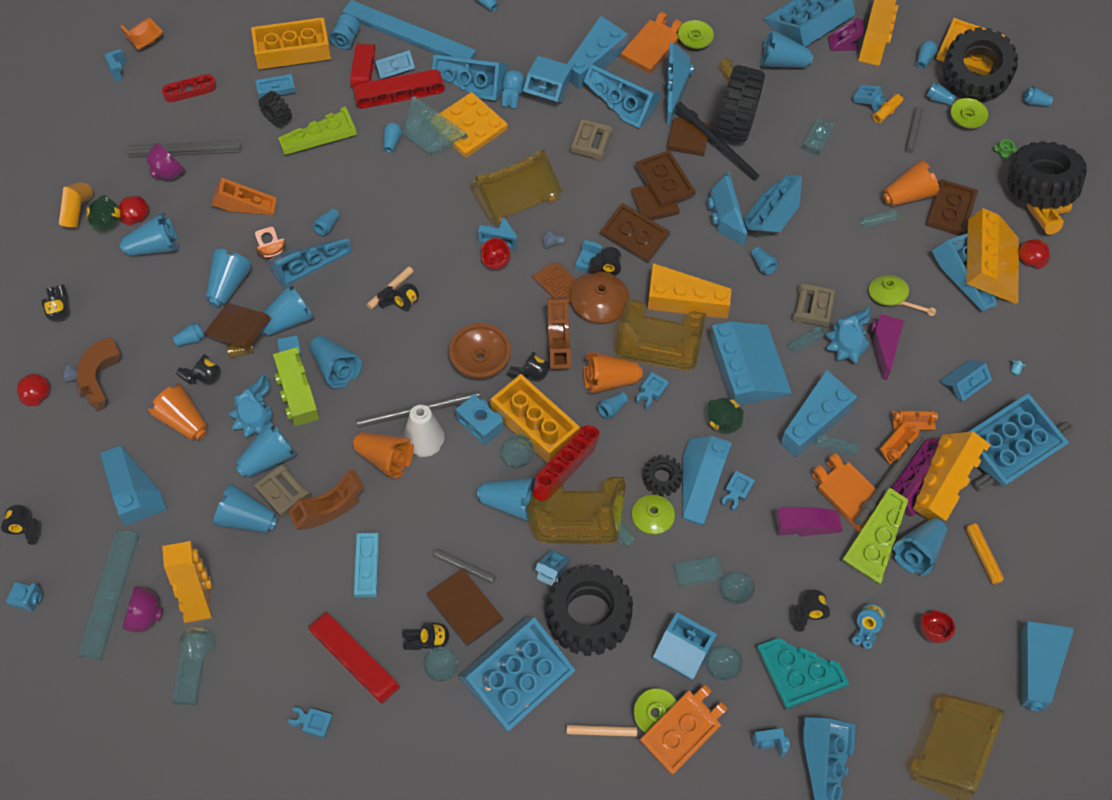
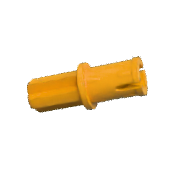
(887, 108)

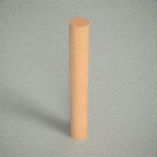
(395, 283)
(601, 730)

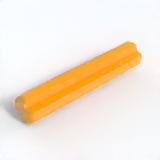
(985, 554)

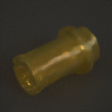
(726, 66)
(236, 351)

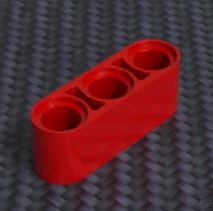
(362, 64)

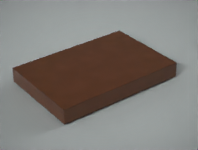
(665, 178)
(952, 208)
(635, 233)
(237, 326)
(464, 607)

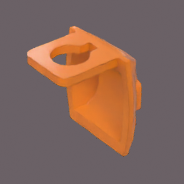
(143, 33)
(270, 249)

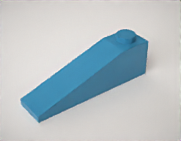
(473, 75)
(677, 78)
(627, 98)
(303, 261)
(953, 261)
(702, 470)
(130, 487)
(827, 751)

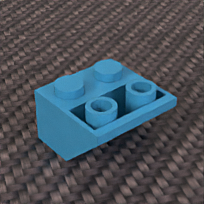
(548, 79)
(685, 646)

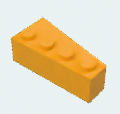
(685, 293)
(949, 473)
(188, 580)

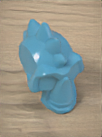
(849, 336)
(251, 409)

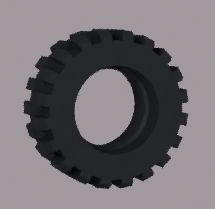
(984, 43)
(740, 103)
(1046, 175)
(589, 637)

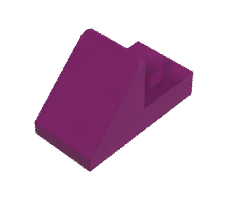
(845, 37)

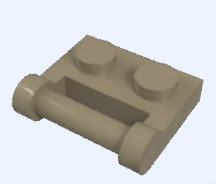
(586, 136)
(820, 308)
(276, 494)

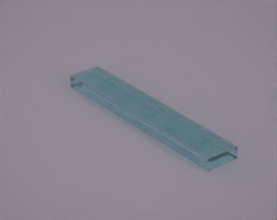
(108, 595)

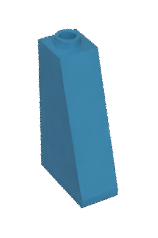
(1041, 662)

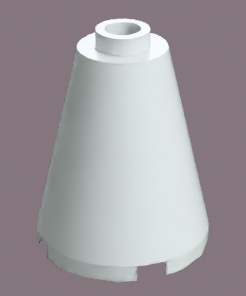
(424, 431)

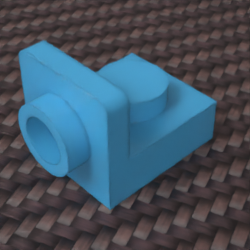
(114, 61)
(870, 95)
(589, 250)
(24, 596)
(768, 739)

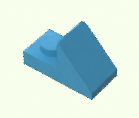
(504, 232)
(551, 567)

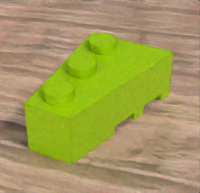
(295, 387)

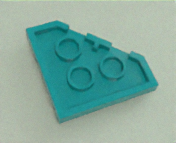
(799, 673)

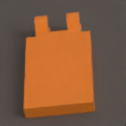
(651, 44)
(844, 488)
(682, 729)

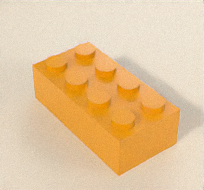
(290, 43)
(534, 416)

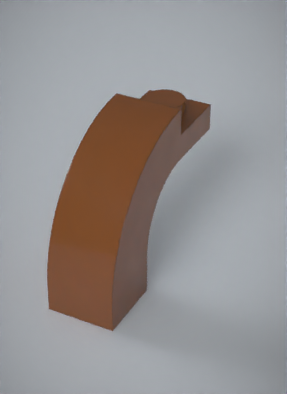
(558, 333)
(95, 358)
(328, 506)

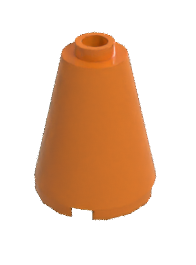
(912, 185)
(609, 372)
(178, 412)
(385, 452)

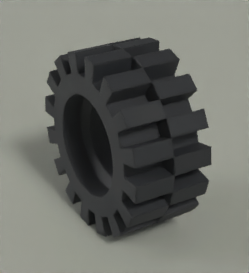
(275, 108)
(662, 486)

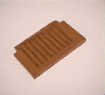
(555, 280)

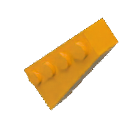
(878, 31)

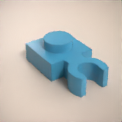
(652, 388)
(738, 487)
(314, 723)

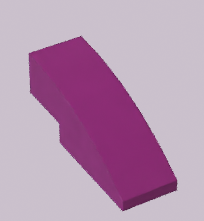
(807, 521)

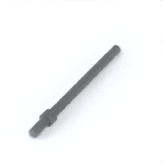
(457, 400)
(870, 505)

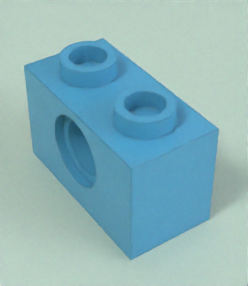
(485, 429)

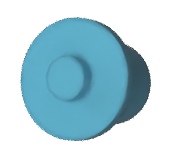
(1016, 367)

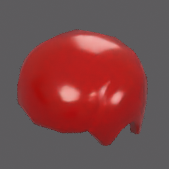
(133, 210)
(495, 253)
(1035, 253)
(33, 389)
(937, 626)

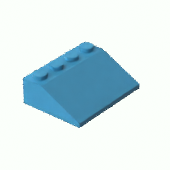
(810, 19)
(748, 362)
(1018, 440)
(518, 671)

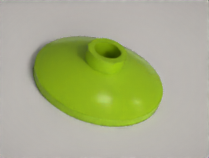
(695, 34)
(969, 113)
(888, 290)
(649, 522)
(646, 702)

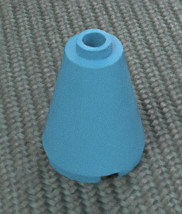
(784, 52)
(151, 237)
(225, 276)
(286, 311)
(335, 362)
(265, 452)
(508, 496)
(243, 512)
(921, 547)

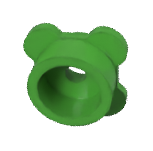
(1005, 148)

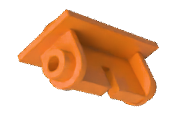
(921, 419)
(898, 442)

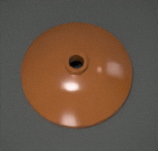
(597, 305)
(476, 342)

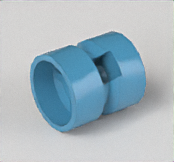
(344, 31)

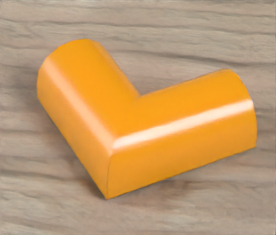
(71, 203)
(1049, 218)

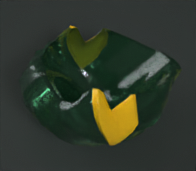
(103, 214)
(725, 415)

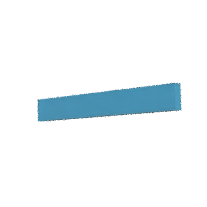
(407, 31)

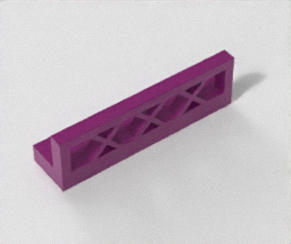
(913, 487)

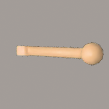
(931, 311)

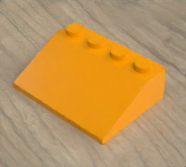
(992, 256)

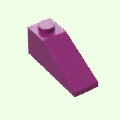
(885, 341)

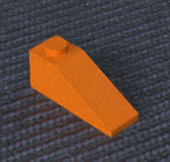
(242, 199)

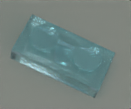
(818, 136)
(698, 571)

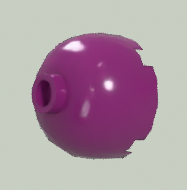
(163, 164)
(142, 610)

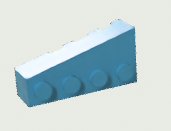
(598, 48)
(820, 412)

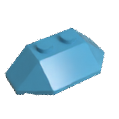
(775, 205)
(726, 210)

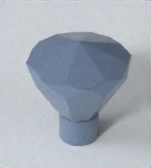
(551, 239)
(69, 373)

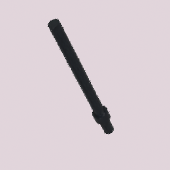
(692, 117)

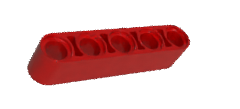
(398, 88)
(565, 463)
(353, 658)

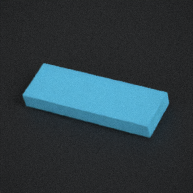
(366, 565)

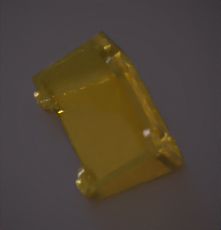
(516, 187)
(657, 339)
(579, 515)
(957, 747)

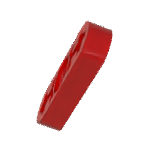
(184, 94)

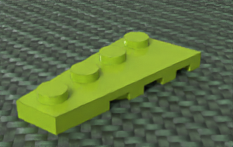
(317, 133)
(874, 543)

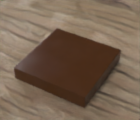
(687, 137)
(648, 206)

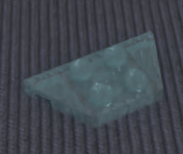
(430, 129)

